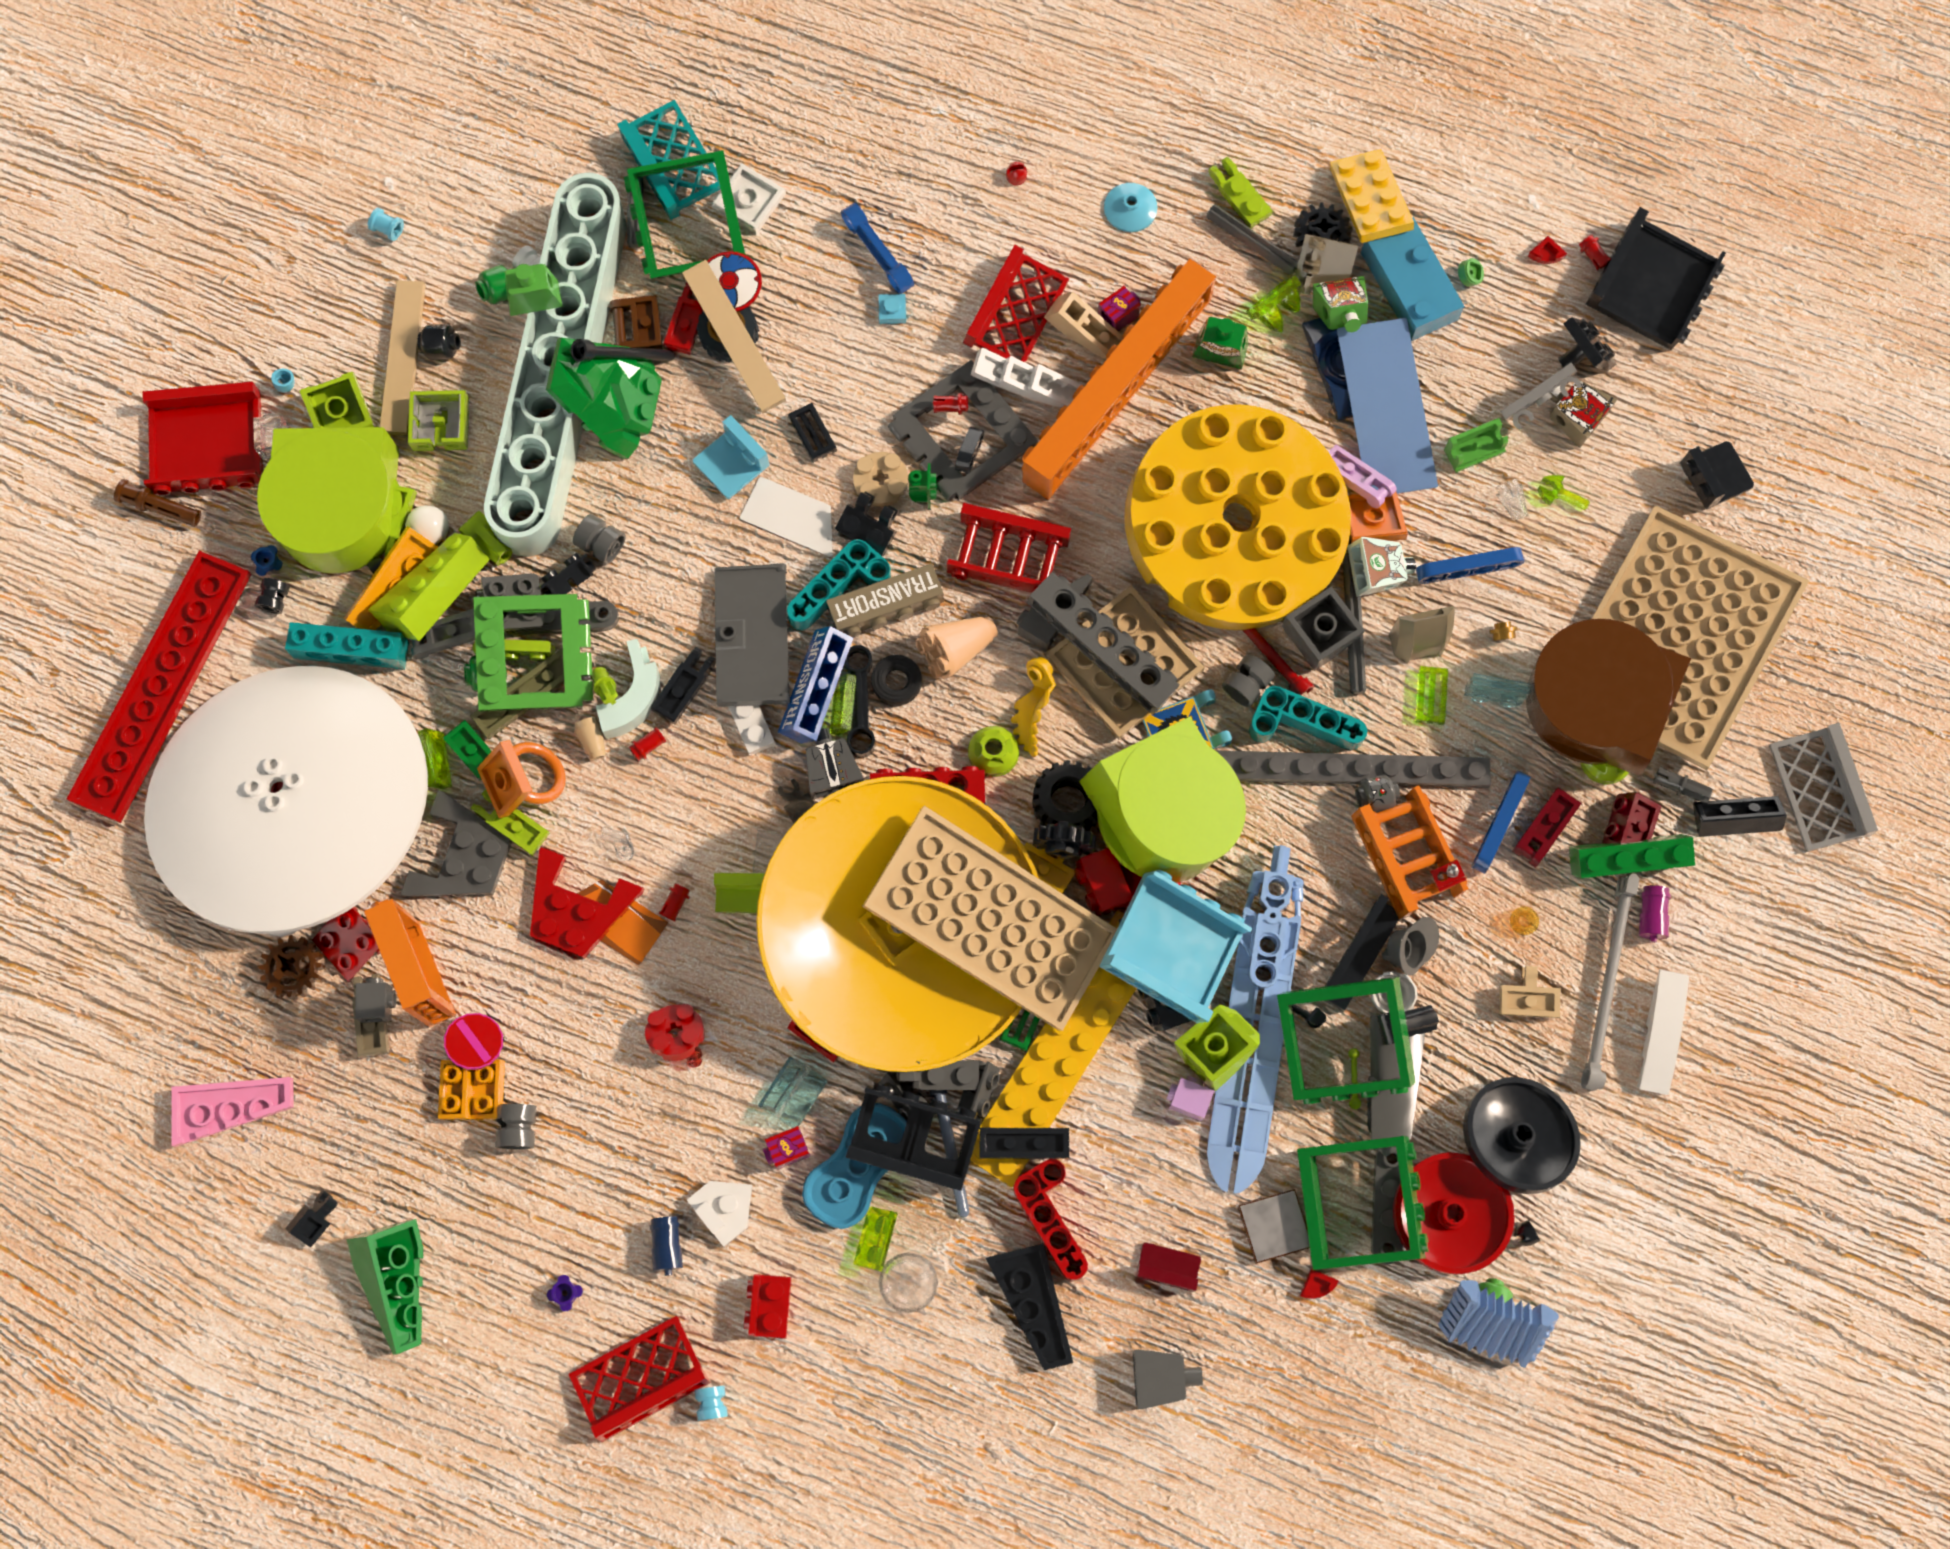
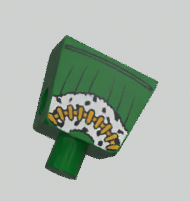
(1222, 342)

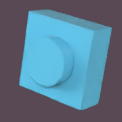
(892, 308)

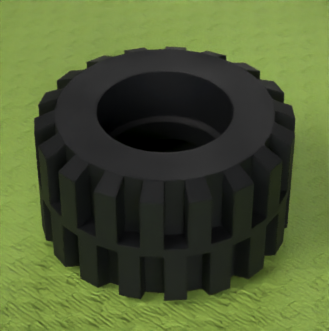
(1054, 779)

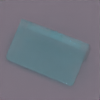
(792, 1092)

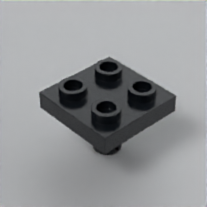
(1587, 346)

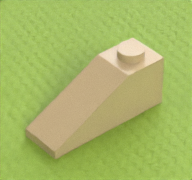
(1083, 324)

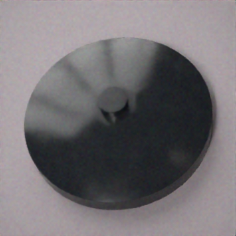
(1521, 1135)

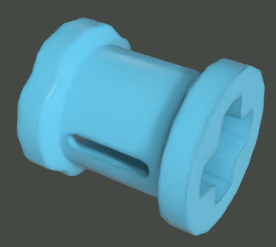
(385, 224)

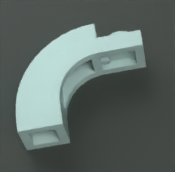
(636, 703)

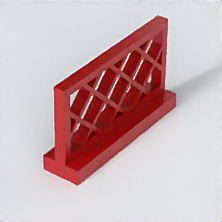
(999, 291)
(649, 1403)

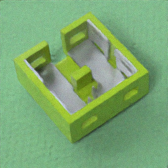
(438, 420)

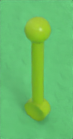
(1353, 1053)

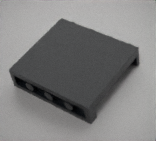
(1655, 282)

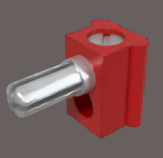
(1454, 873)

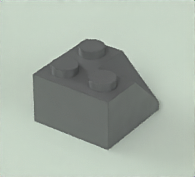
(1322, 628)

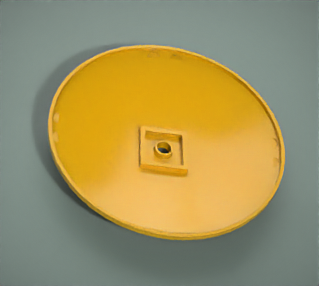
(844, 969)

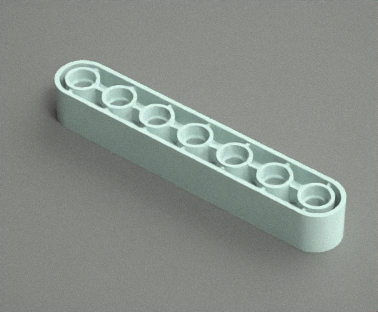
(557, 437)

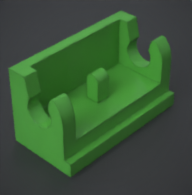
(1476, 445)

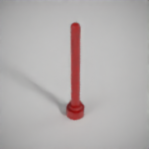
(1297, 683)

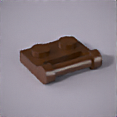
(644, 322)

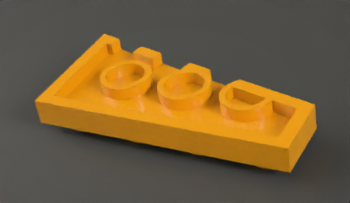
(402, 558)

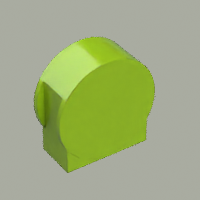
(331, 495)
(1167, 803)

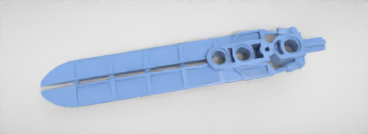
(1243, 999)

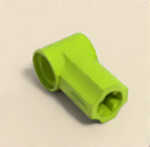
(482, 534)

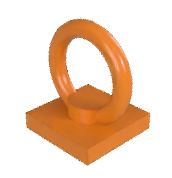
(507, 780)

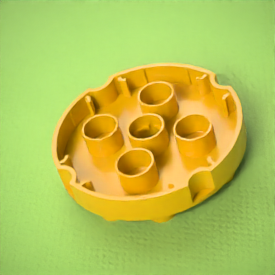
(1272, 471)

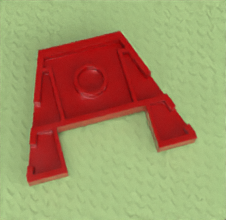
(569, 918)

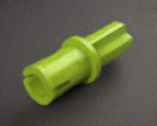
(604, 685)

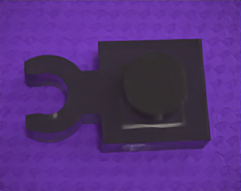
(798, 804)

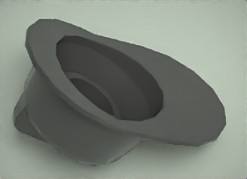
(1413, 945)

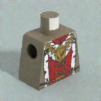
(1580, 411)

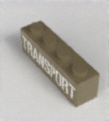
(886, 601)

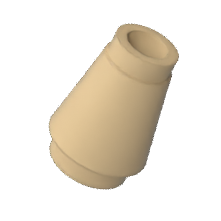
(591, 737)

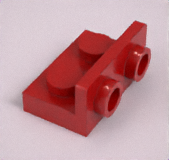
(768, 1306)

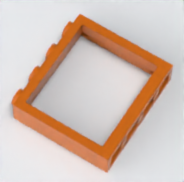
(409, 963)

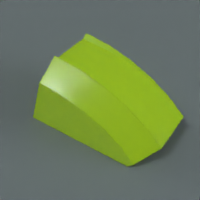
(337, 403)
(1218, 1047)

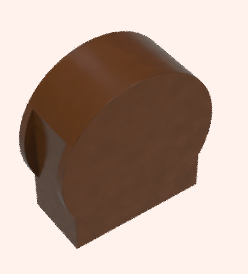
(1604, 693)

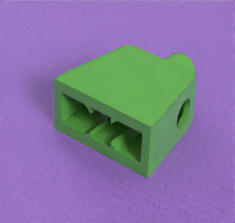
(531, 289)

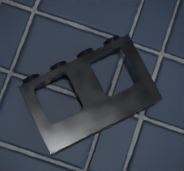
(910, 1154)

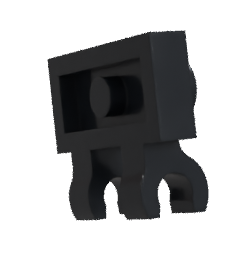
(859, 525)

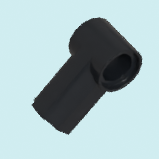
(1418, 1022)

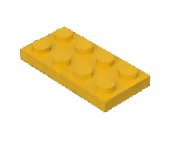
(1371, 195)

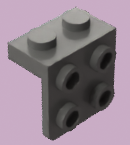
(513, 586)

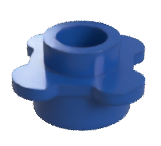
(261, 554)

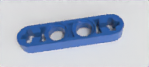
(1469, 565)
(1501, 822)

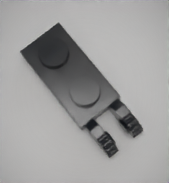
(682, 687)

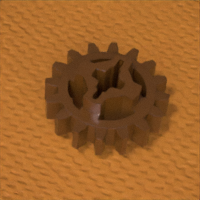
(283, 975)

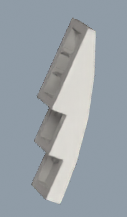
(1023, 379)
(1663, 1032)

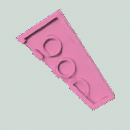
(217, 1107)

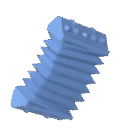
(1496, 1324)

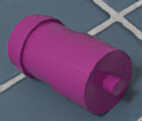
(1654, 913)

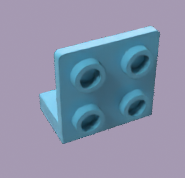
(732, 459)

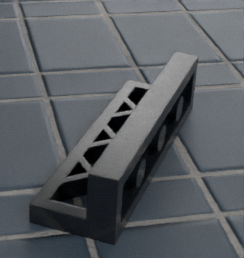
(1363, 948)

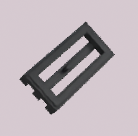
(822, 451)

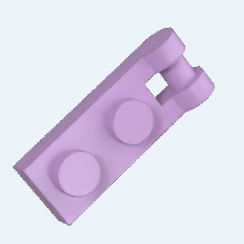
(1362, 477)

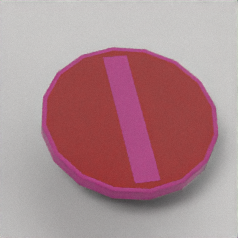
(473, 1041)

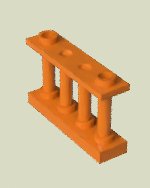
(1381, 848)

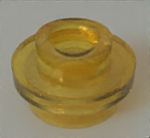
(1530, 915)

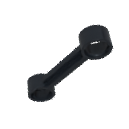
(860, 714)

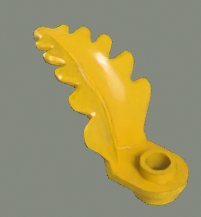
(1030, 705)

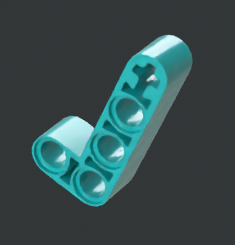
(833, 587)
(1308, 724)

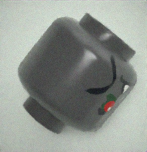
(1378, 792)

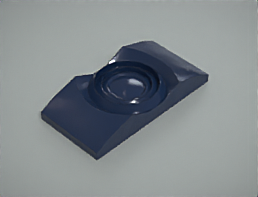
(1328, 358)

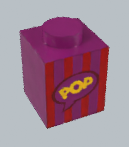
(1120, 308)
(786, 1148)

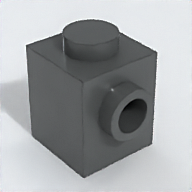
(374, 1001)

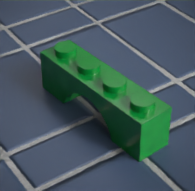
(1632, 857)

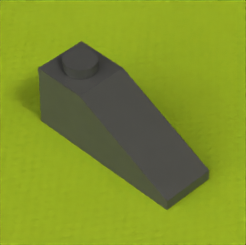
(1038, 630)

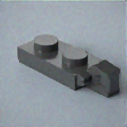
(955, 1076)

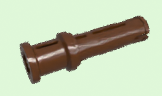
(145, 500)

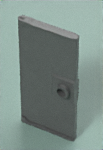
(751, 635)

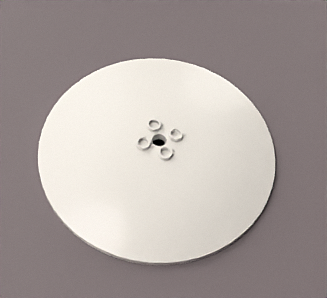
(319, 843)

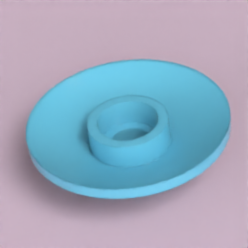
(1130, 217)

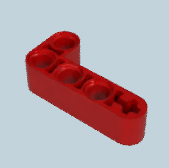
(1055, 1224)

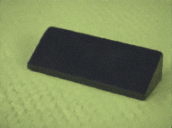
(1739, 816)

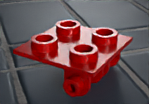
(347, 942)

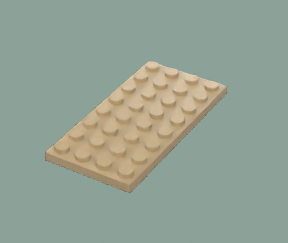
(990, 918)

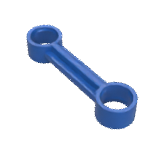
(858, 224)

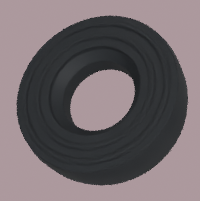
(890, 664)

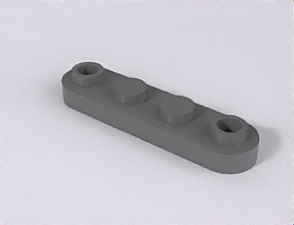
(552, 620)
(1384, 1189)

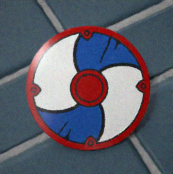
(738, 277)

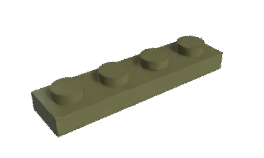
(543, 678)

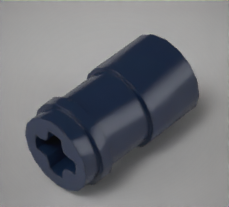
(666, 1244)

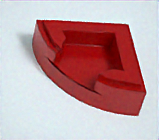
(1547, 252)
(1317, 1285)

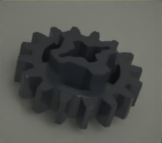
(1327, 220)
(1064, 840)

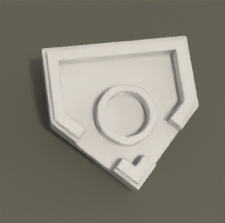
(723, 1208)

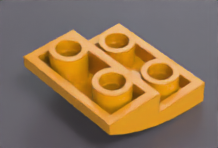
(470, 1093)

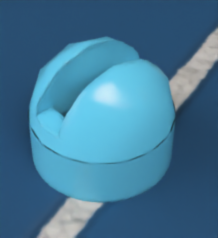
(285, 377)

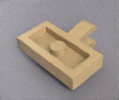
(1529, 999)

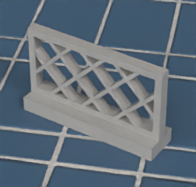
(1847, 779)

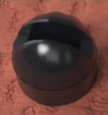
(1528, 1232)

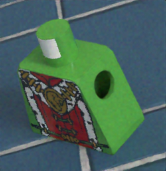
(1341, 303)

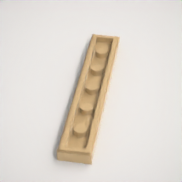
(734, 336)
(402, 356)

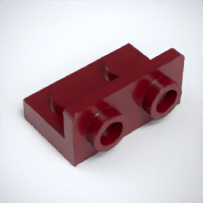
(1631, 819)

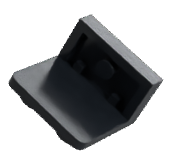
(1716, 474)

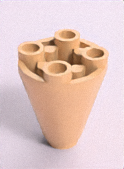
(954, 644)

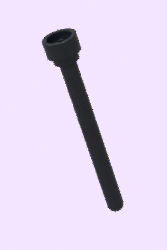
(584, 351)

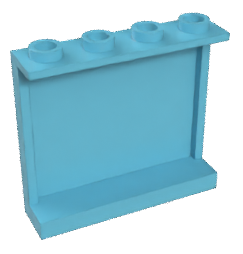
(1174, 945)

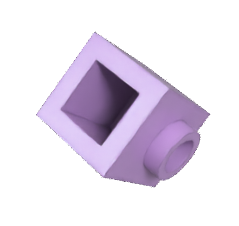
(1190, 1097)

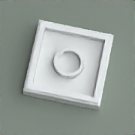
(753, 198)

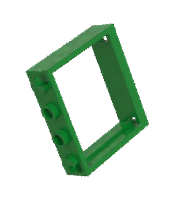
(638, 211)
(1392, 988)
(1314, 1210)

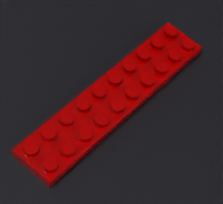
(159, 687)

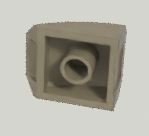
(1422, 634)

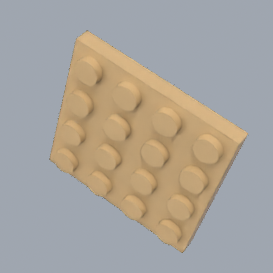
(1100, 692)

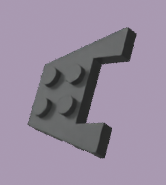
(472, 859)

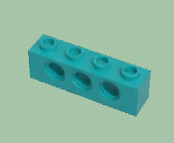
(347, 645)

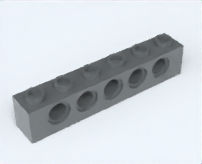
(1106, 658)

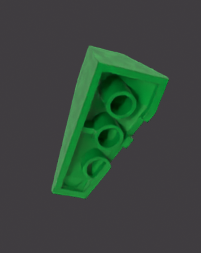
(389, 1274)

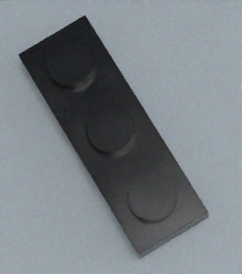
(1024, 1143)

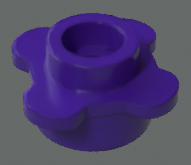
(555, 1294)

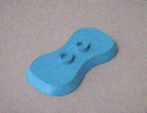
(843, 1188)

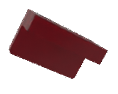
(1168, 1267)

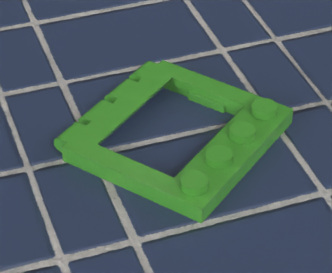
(491, 652)

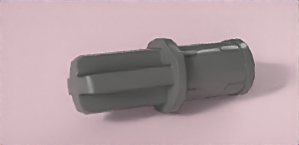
(1683, 785)

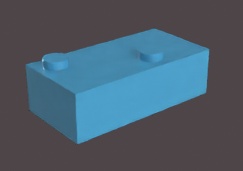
(1413, 281)

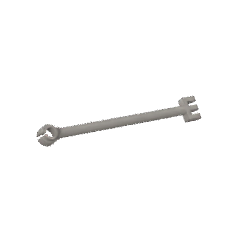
(1592, 1075)

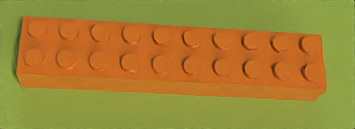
(1117, 379)

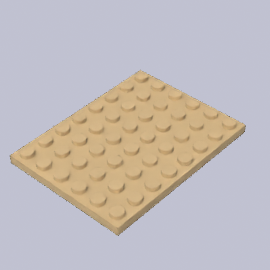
(1709, 605)

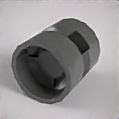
(596, 537)
(1245, 684)
(515, 1126)

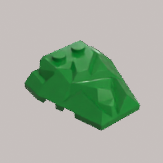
(608, 394)

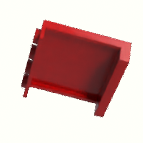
(203, 438)

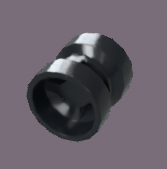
(272, 596)

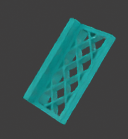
(642, 154)

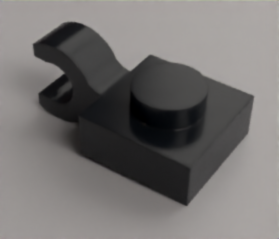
(311, 1223)

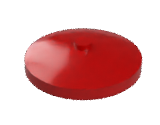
(1464, 1212)

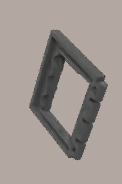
(991, 406)

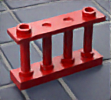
(1001, 525)

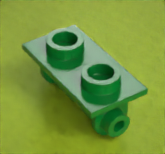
(922, 486)

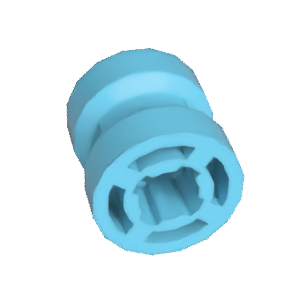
(711, 1404)

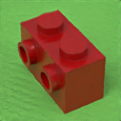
(1103, 882)

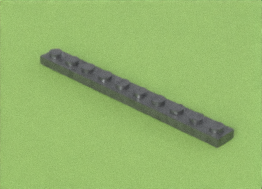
(1352, 768)

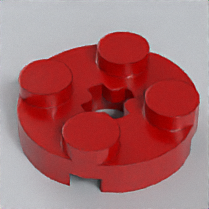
(665, 1020)

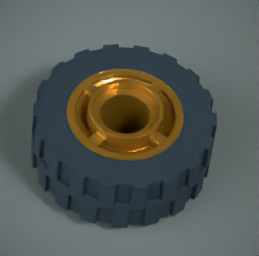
(711, 341)

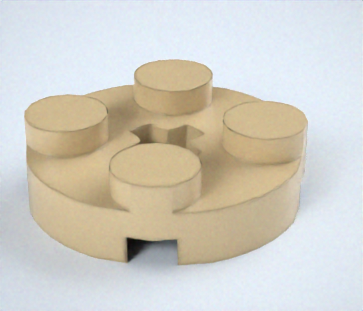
(888, 465)

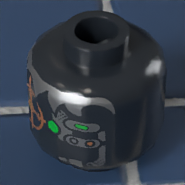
(438, 341)

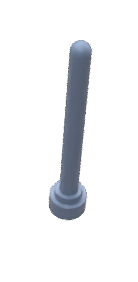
(950, 1151)

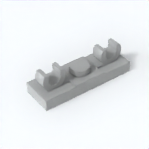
(1541, 394)

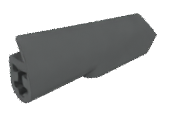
(1391, 1113)

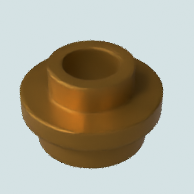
(1503, 631)

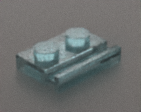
(1507, 692)

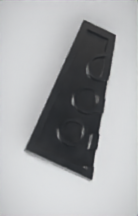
(1031, 1294)

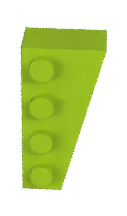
(430, 587)

